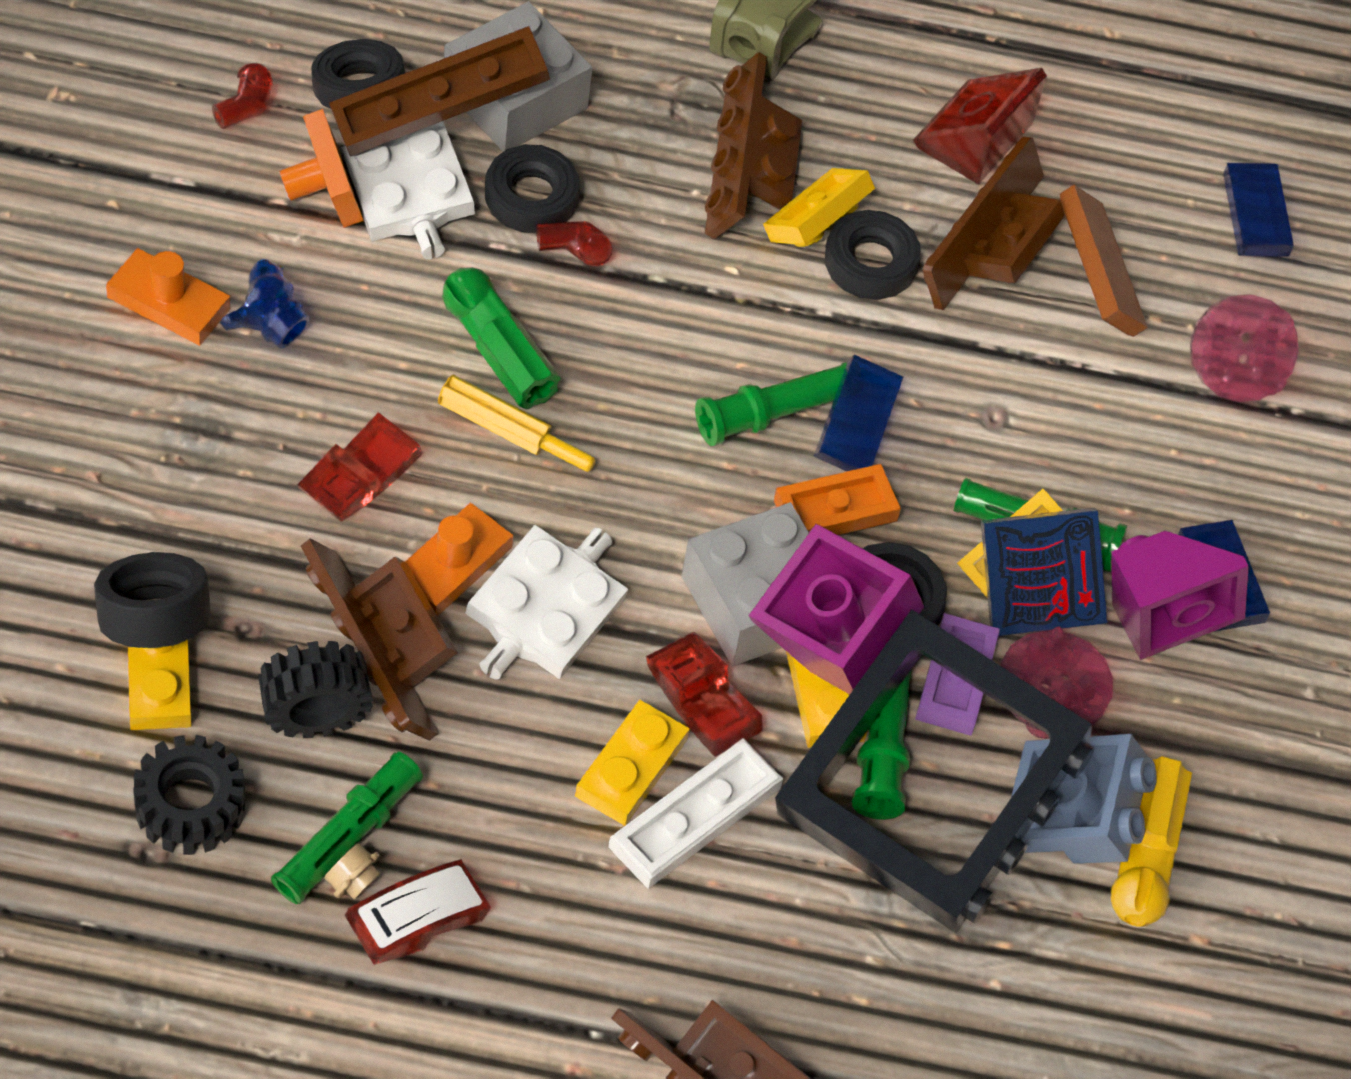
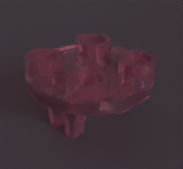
(1269, 351)
(1051, 654)

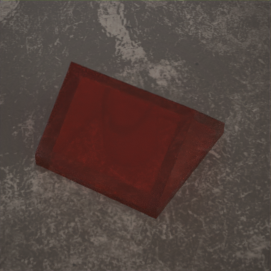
(983, 122)

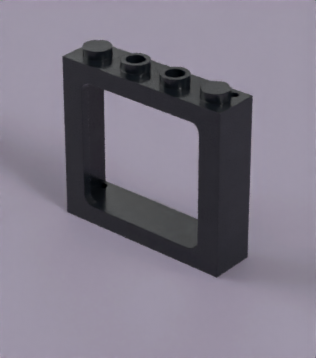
(941, 896)

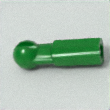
(500, 337)

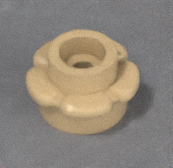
(353, 872)

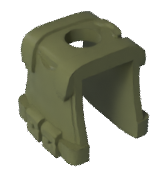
(762, 26)

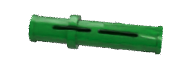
(366, 808)

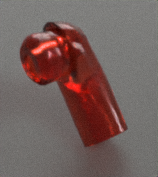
(251, 96)
(576, 237)

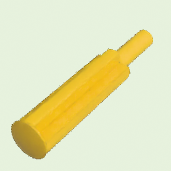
(508, 421)

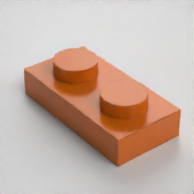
(843, 500)

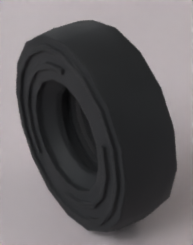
(349, 58)
(538, 162)
(866, 280)

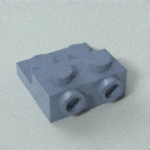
(1100, 807)

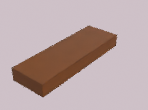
(1102, 261)

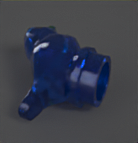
(269, 306)

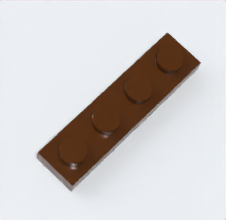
(439, 91)

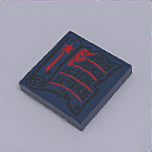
(1044, 571)

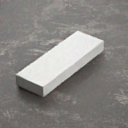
(695, 813)

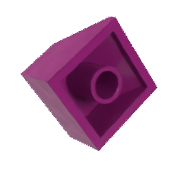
(1175, 590)
(835, 607)

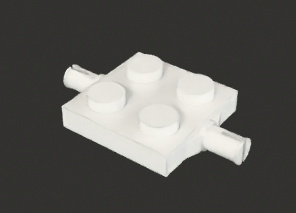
(410, 187)
(546, 602)

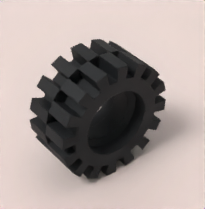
(315, 689)
(189, 763)

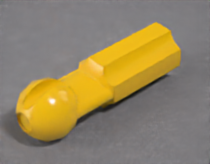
(1143, 881)

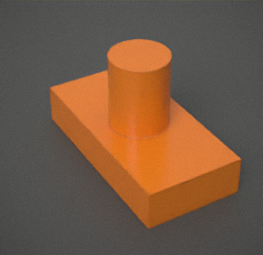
(323, 171)
(168, 295)
(458, 555)

